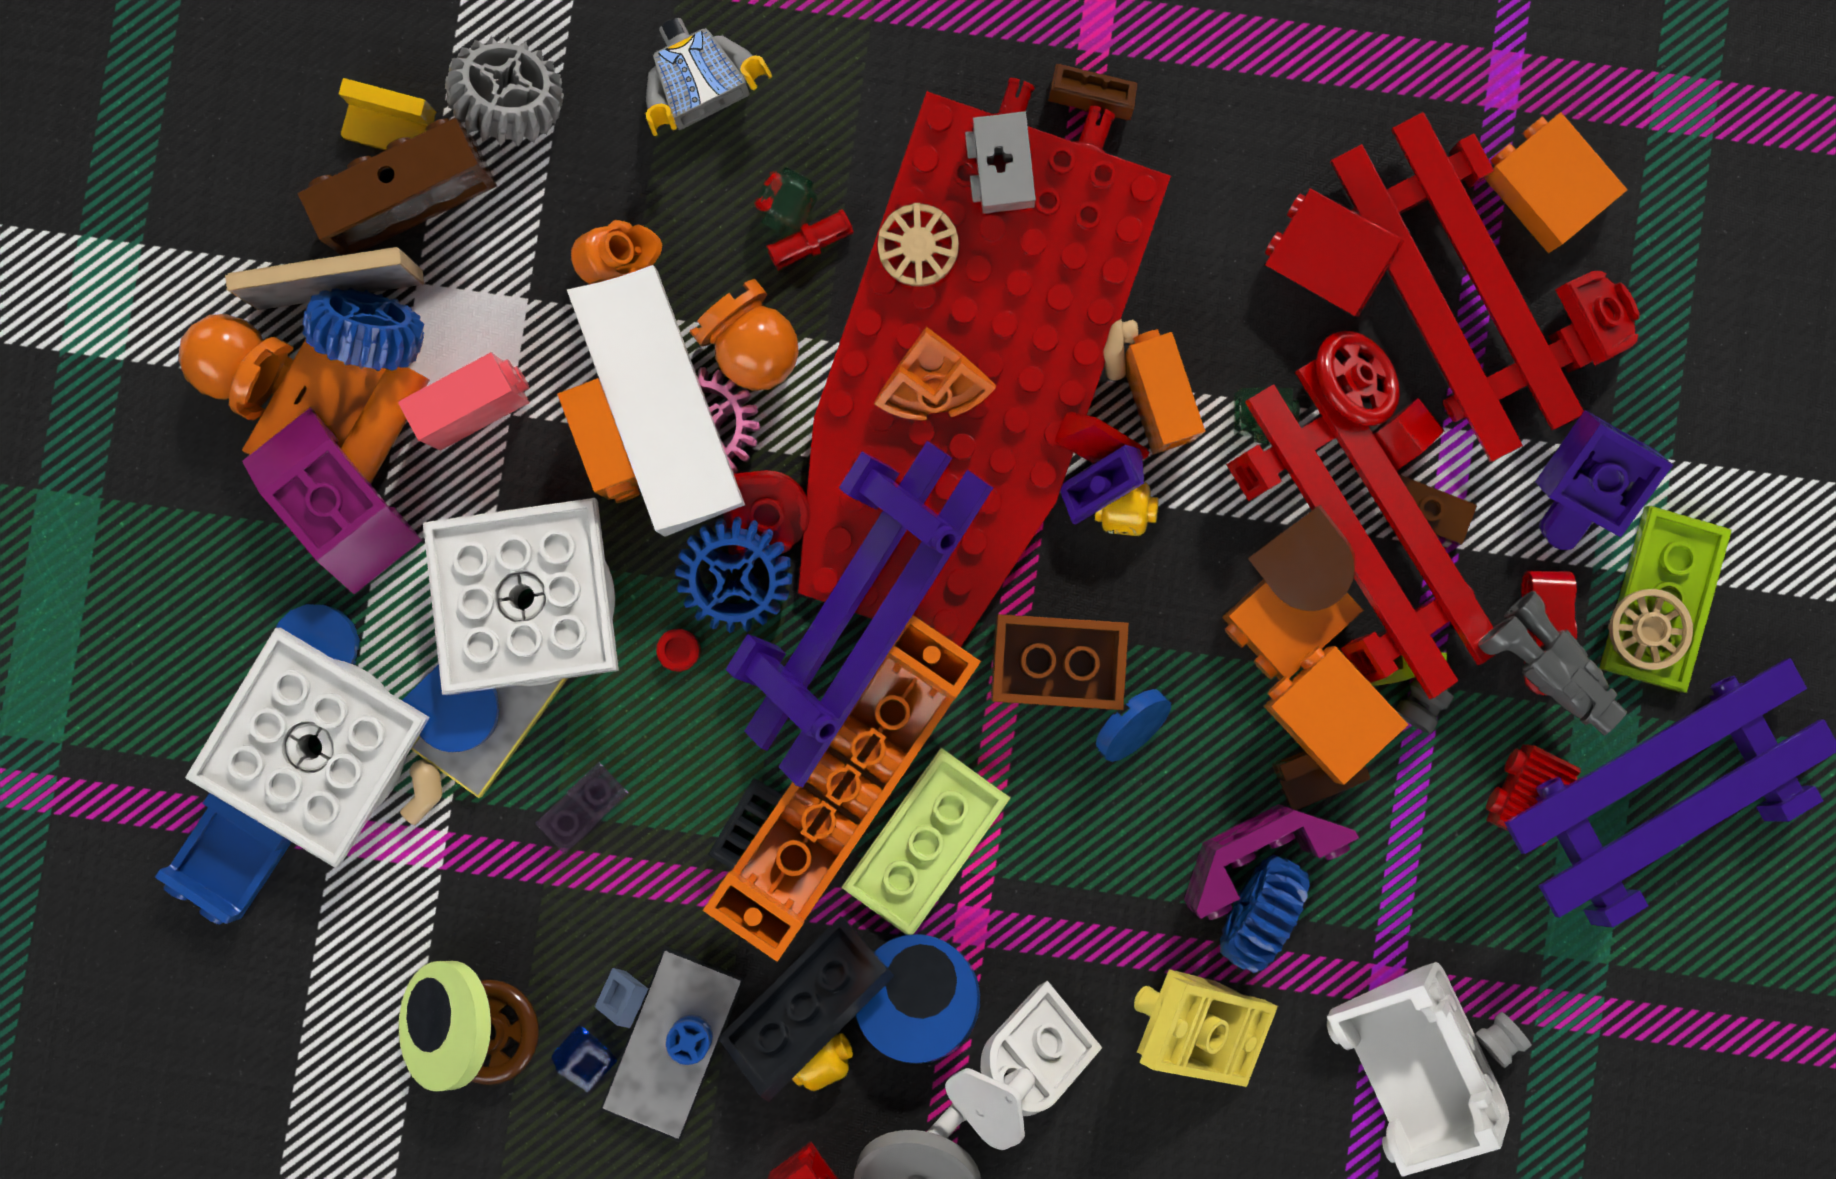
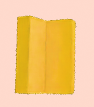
(381, 115)

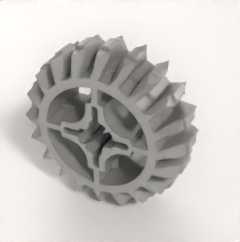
(504, 91)

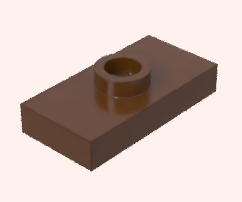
(1086, 88)
(1444, 512)

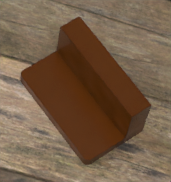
(1307, 783)

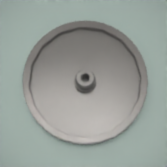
(914, 1156)

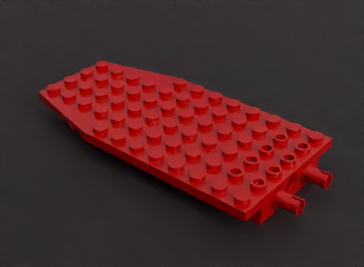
(1023, 307)

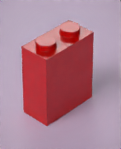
(1332, 251)

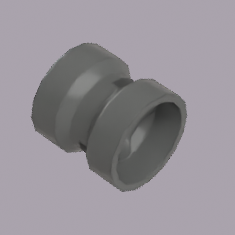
(1420, 710)

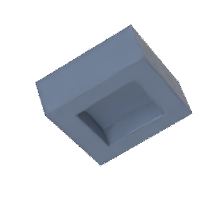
(621, 998)

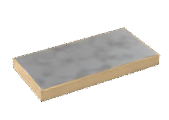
(299, 281)

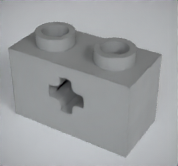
(1007, 137)

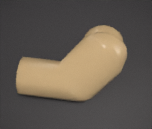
(1114, 353)
(426, 789)

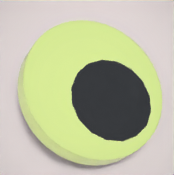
(444, 1025)

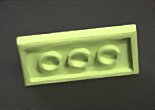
(925, 842)

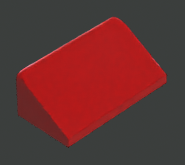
(1092, 437)

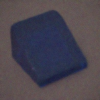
(583, 1059)

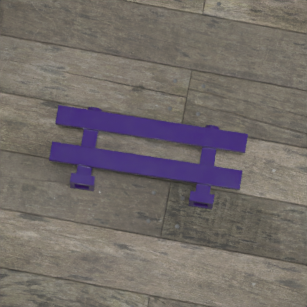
(903, 510)
(1767, 772)

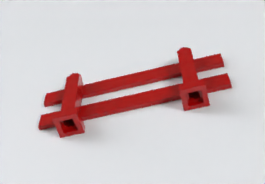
(1536, 362)
(1406, 629)

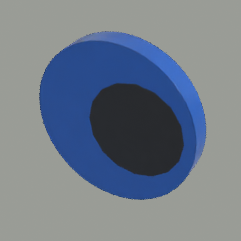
(926, 1004)

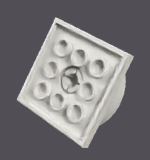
(475, 585)
(263, 758)

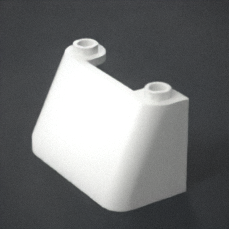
(1424, 1070)

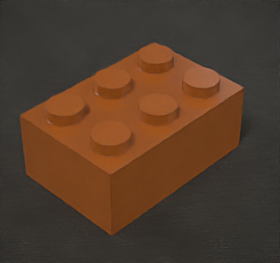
(1059, 662)

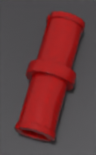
(810, 239)

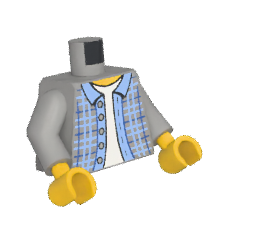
(697, 76)

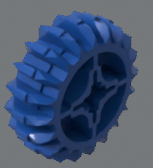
(363, 329)
(720, 562)
(1264, 914)

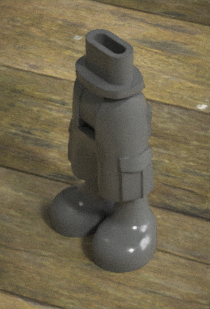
(1557, 666)

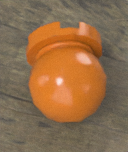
(751, 341)
(233, 362)

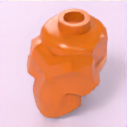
(614, 251)

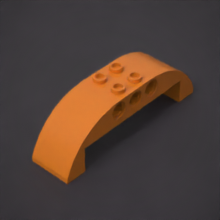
(822, 822)

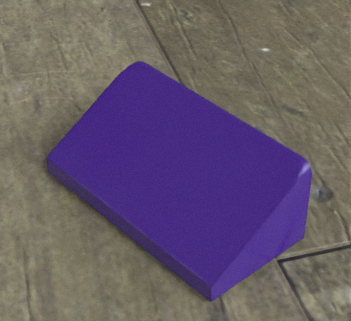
(1103, 483)

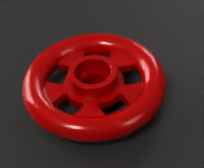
(1357, 378)

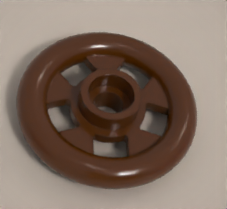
(524, 1031)

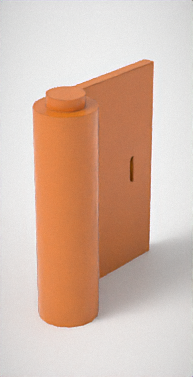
(351, 401)

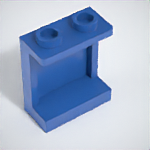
(223, 862)

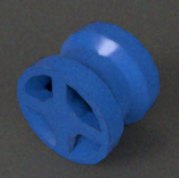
(682, 1045)

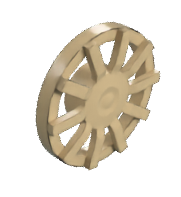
(918, 244)
(1651, 629)

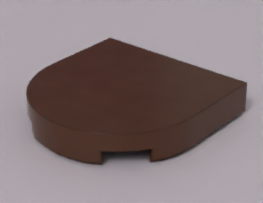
(1308, 563)

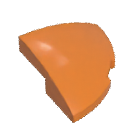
(933, 380)

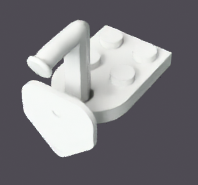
(1041, 1051)

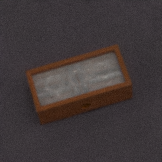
(397, 187)

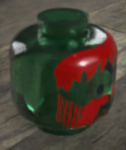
(785, 200)

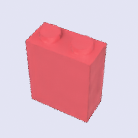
(465, 401)

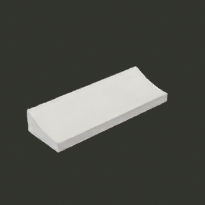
(656, 400)

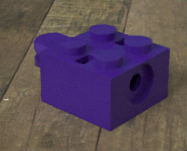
(1598, 479)

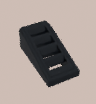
(760, 789)

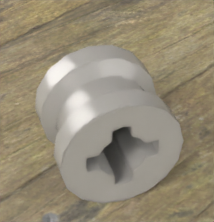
(1503, 1039)

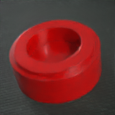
(678, 650)

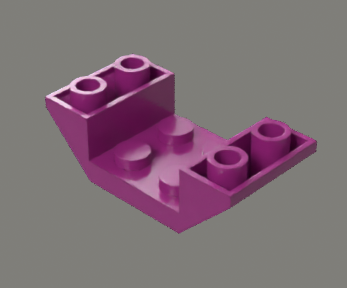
(329, 502)
(1210, 885)

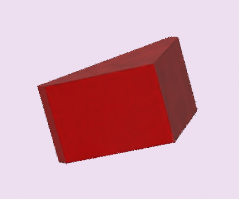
(1408, 434)

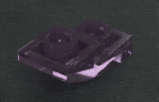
(581, 808)

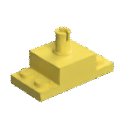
(1202, 1029)

